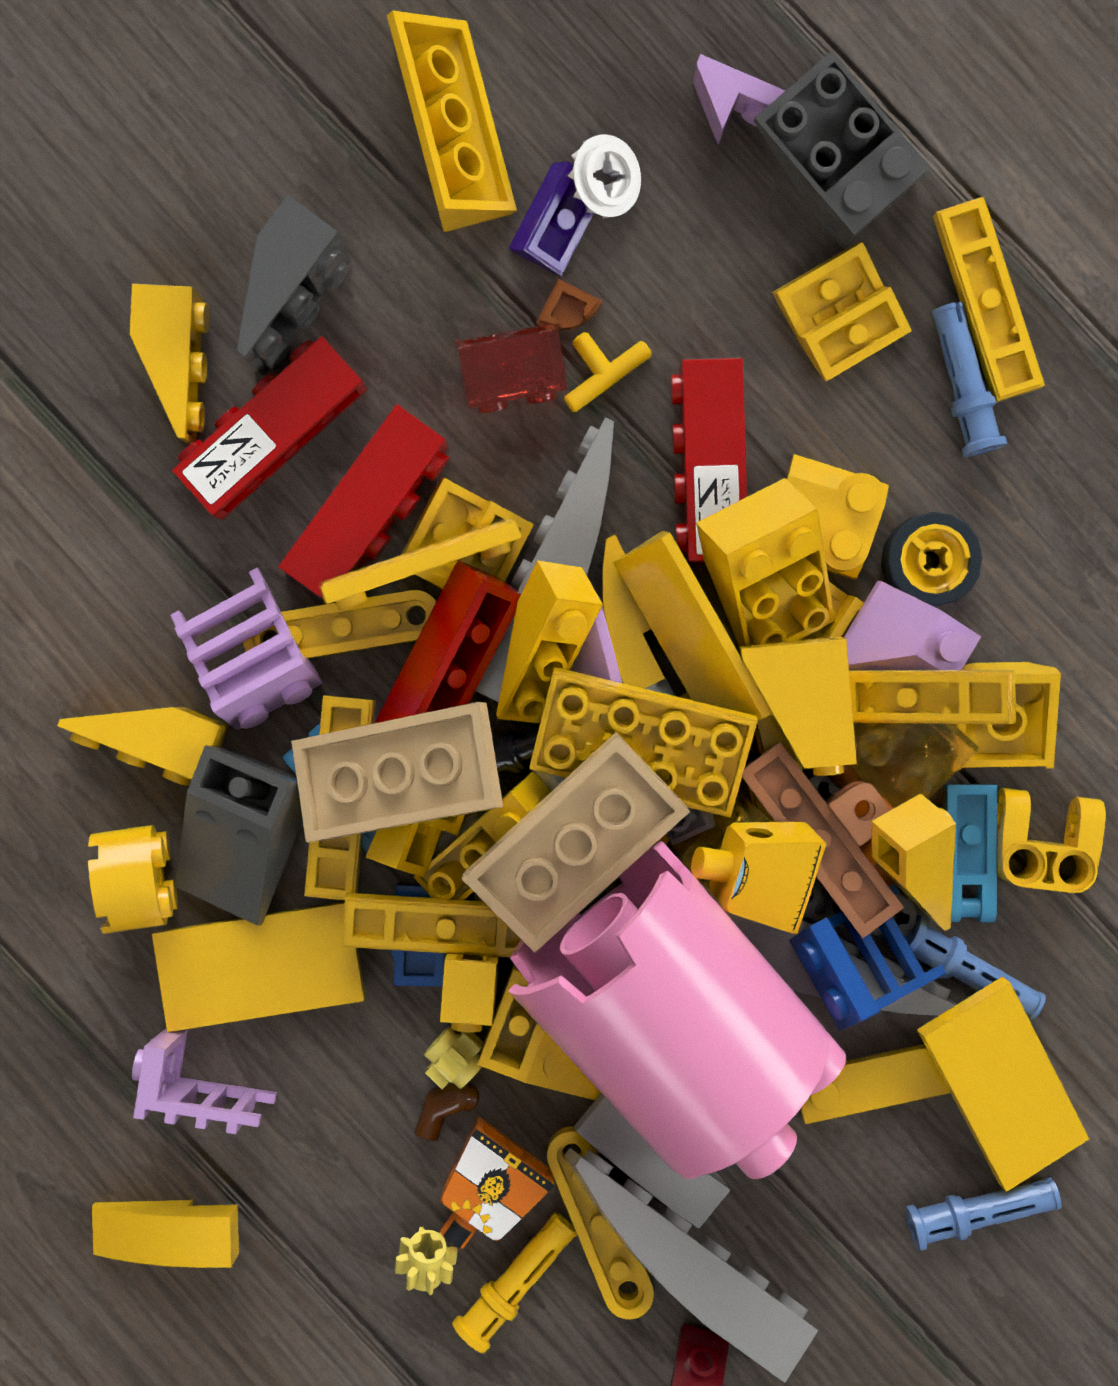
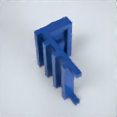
(839, 979)

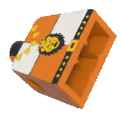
(491, 1185)

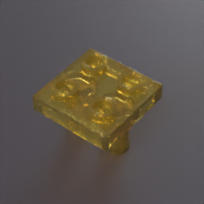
(909, 757)

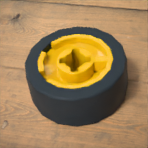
(950, 540)

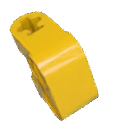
(1082, 840)

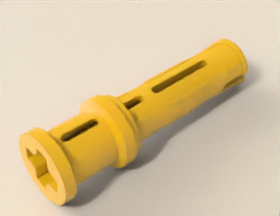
(501, 1298)

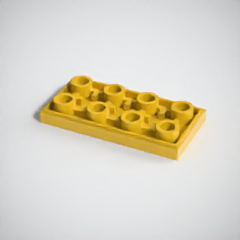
(685, 742)
(256, 971)
(1003, 1083)

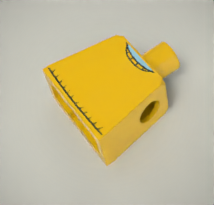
(763, 871)

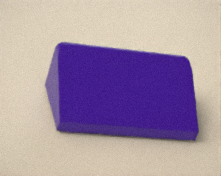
(552, 222)

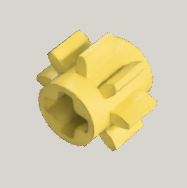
(453, 1058)
(425, 1260)

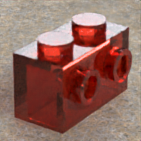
(511, 367)

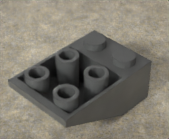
(839, 149)
(289, 273)
(237, 832)

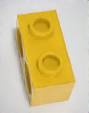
(469, 991)

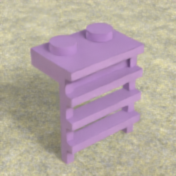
(259, 679)
(164, 1090)

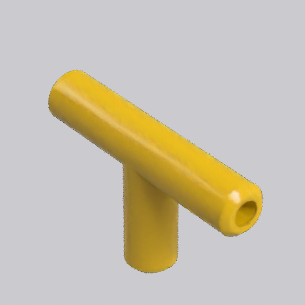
(604, 372)

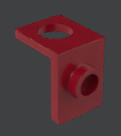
(699, 1358)

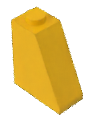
(809, 698)

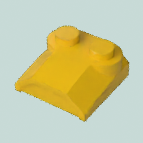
(847, 510)
(1033, 735)

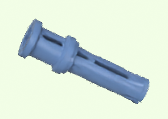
(972, 402)
(952, 953)
(960, 1217)

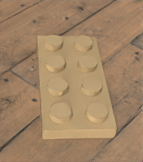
(397, 772)
(575, 842)

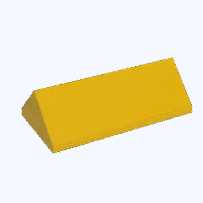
(452, 119)
(689, 627)

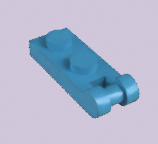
(975, 853)

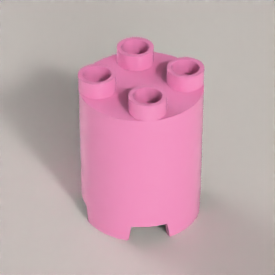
(680, 1022)

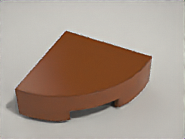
(568, 307)

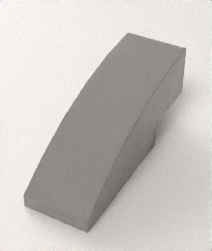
(625, 1148)

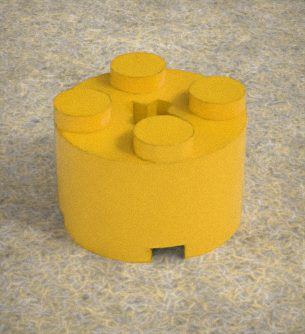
(130, 878)

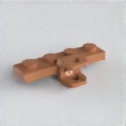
(844, 867)

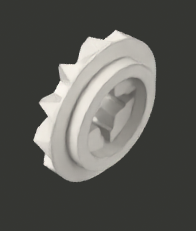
(615, 159)

